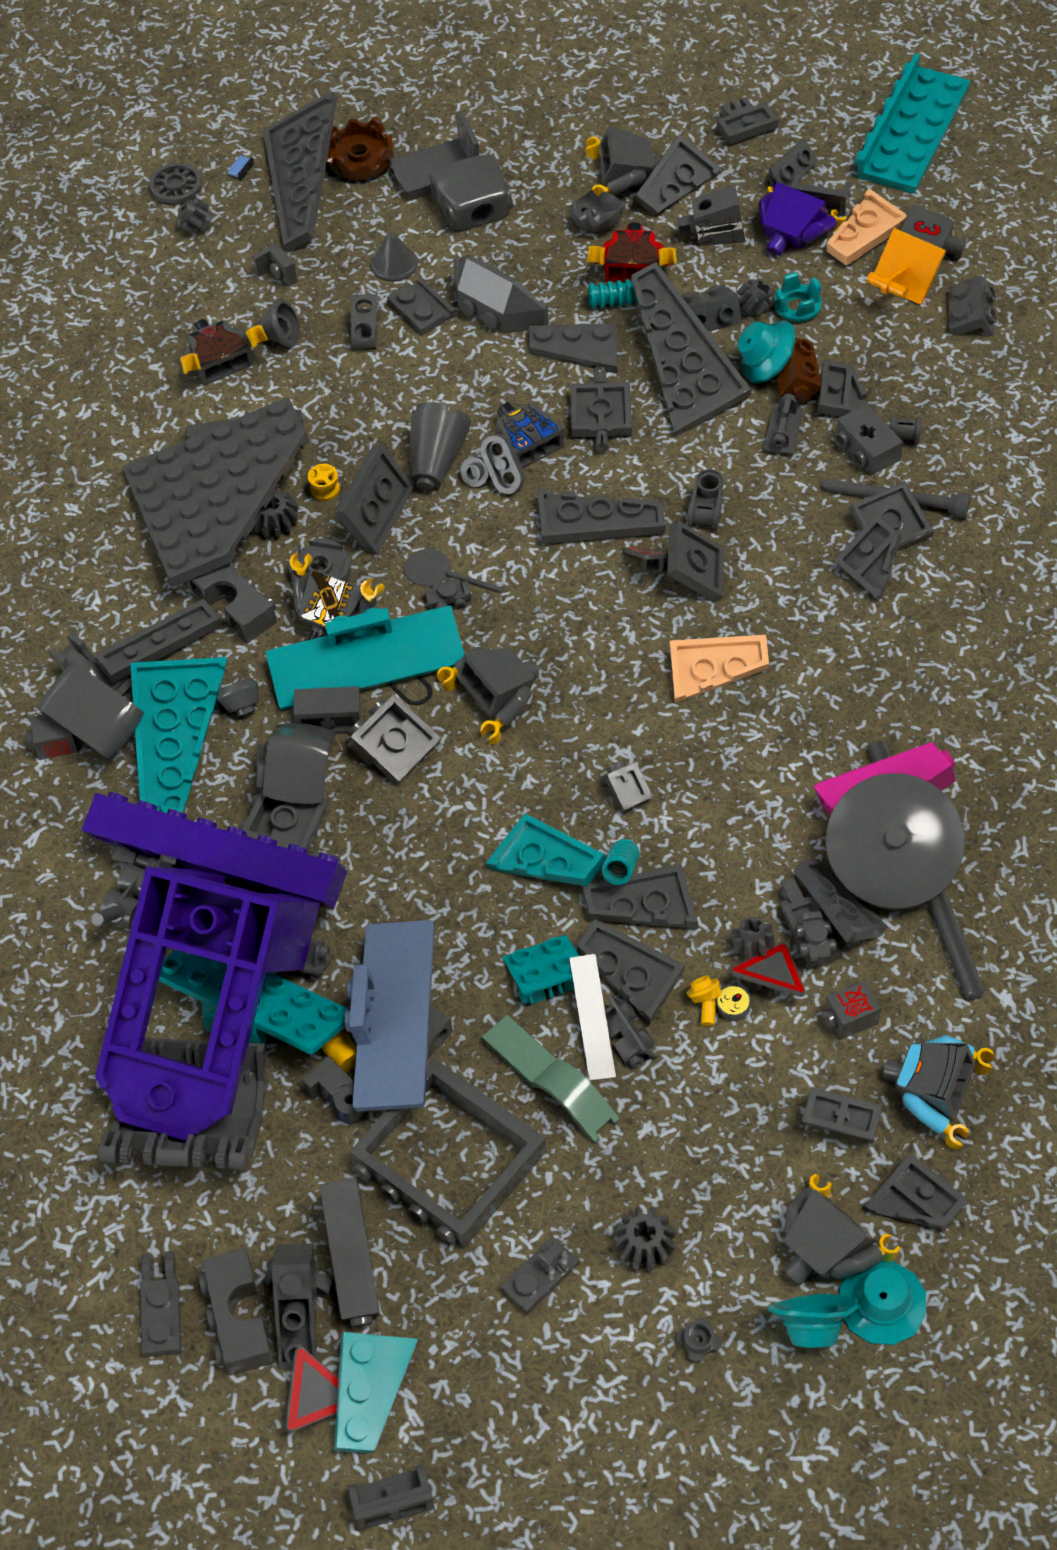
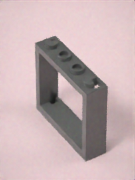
(421, 1206)

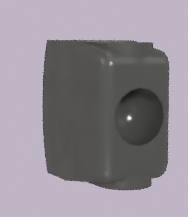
(471, 192)

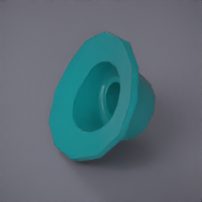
(765, 349)
(814, 1318)
(886, 1319)

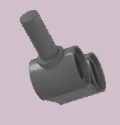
(121, 905)

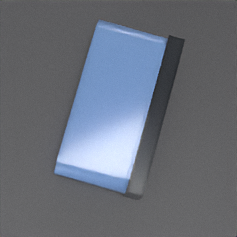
(241, 167)

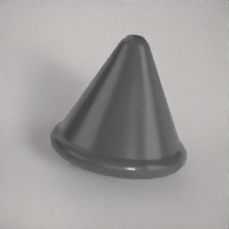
(393, 260)
(281, 323)

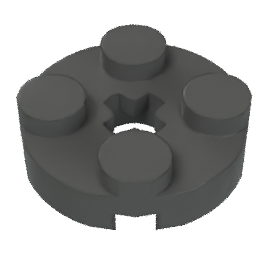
(329, 553)

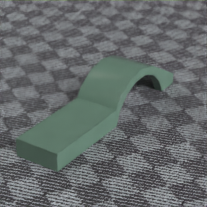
(552, 1075)

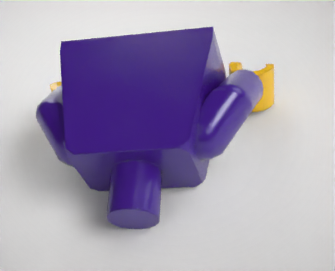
(794, 218)

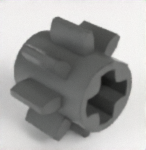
(195, 215)
(755, 297)
(753, 937)

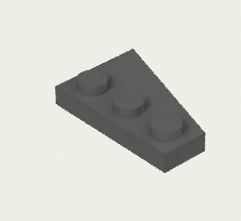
(576, 342)

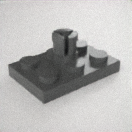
(374, 499)

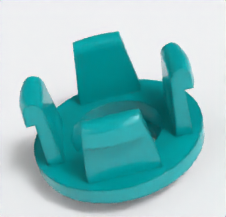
(792, 290)

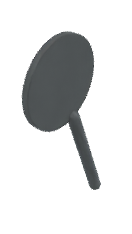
(433, 566)

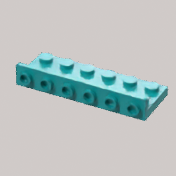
(910, 127)

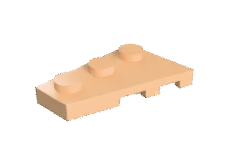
(865, 229)
(715, 662)

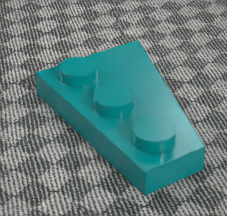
(546, 854)
(367, 1386)

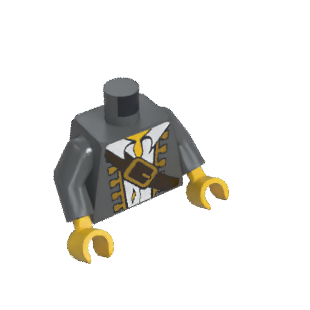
(324, 597)

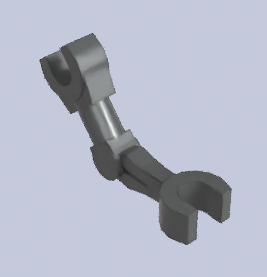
(142, 860)

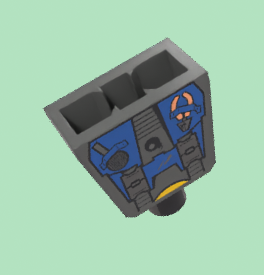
(530, 431)

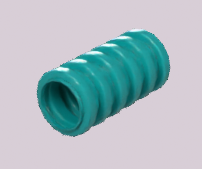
(611, 294)
(620, 862)

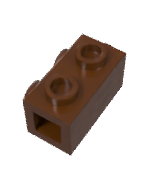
(800, 373)

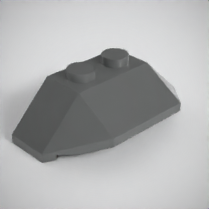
(496, 297)

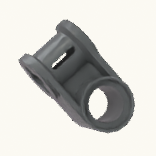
(707, 499)

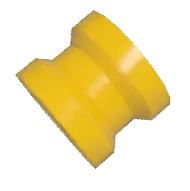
(329, 477)

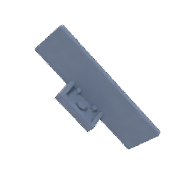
(392, 1015)

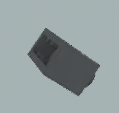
(868, 439)

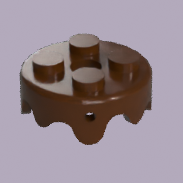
(360, 138)

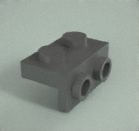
(972, 306)
(716, 307)

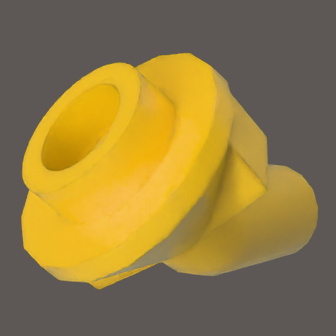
(705, 991)

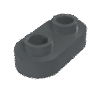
(500, 464)

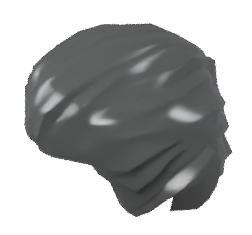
(597, 212)

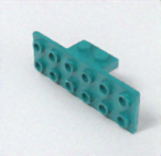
(367, 652)
(283, 1007)

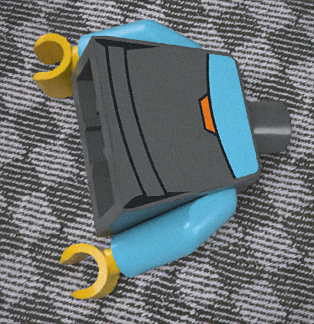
(936, 1080)

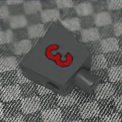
(933, 229)

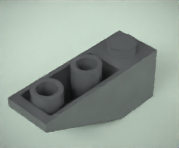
(294, 1300)

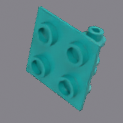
(542, 968)

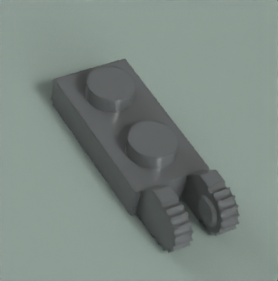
(160, 1309)

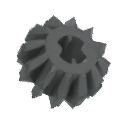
(277, 516)
(635, 1248)

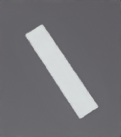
(592, 1017)

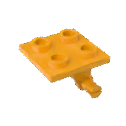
(907, 267)

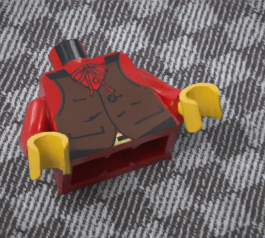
(630, 252)

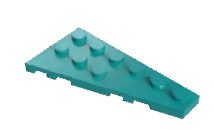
(170, 737)

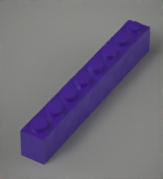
(215, 850)

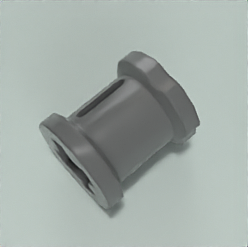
(906, 428)

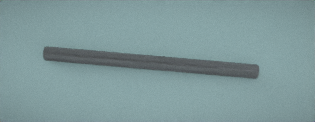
(946, 920)

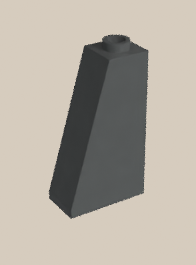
(350, 1251)

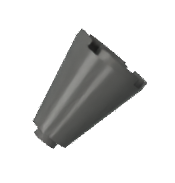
(435, 442)

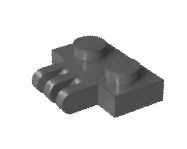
(745, 120)

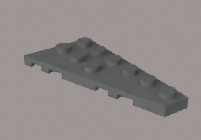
(297, 163)
(688, 361)

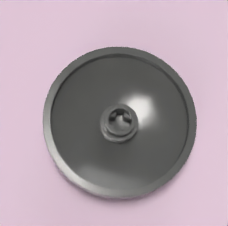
(894, 841)

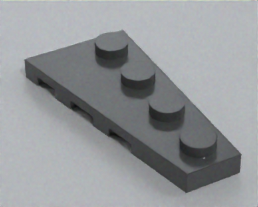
(583, 518)

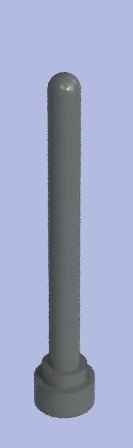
(955, 505)

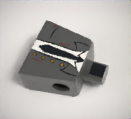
(715, 218)

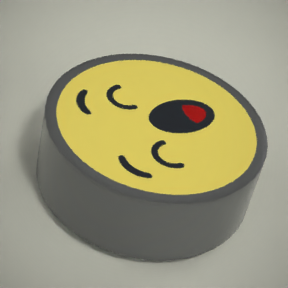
(733, 1003)

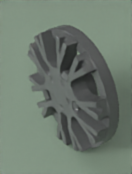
(175, 183)

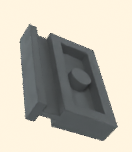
(420, 306)

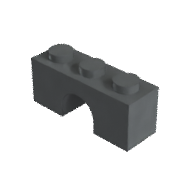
(248, 613)
(242, 1342)

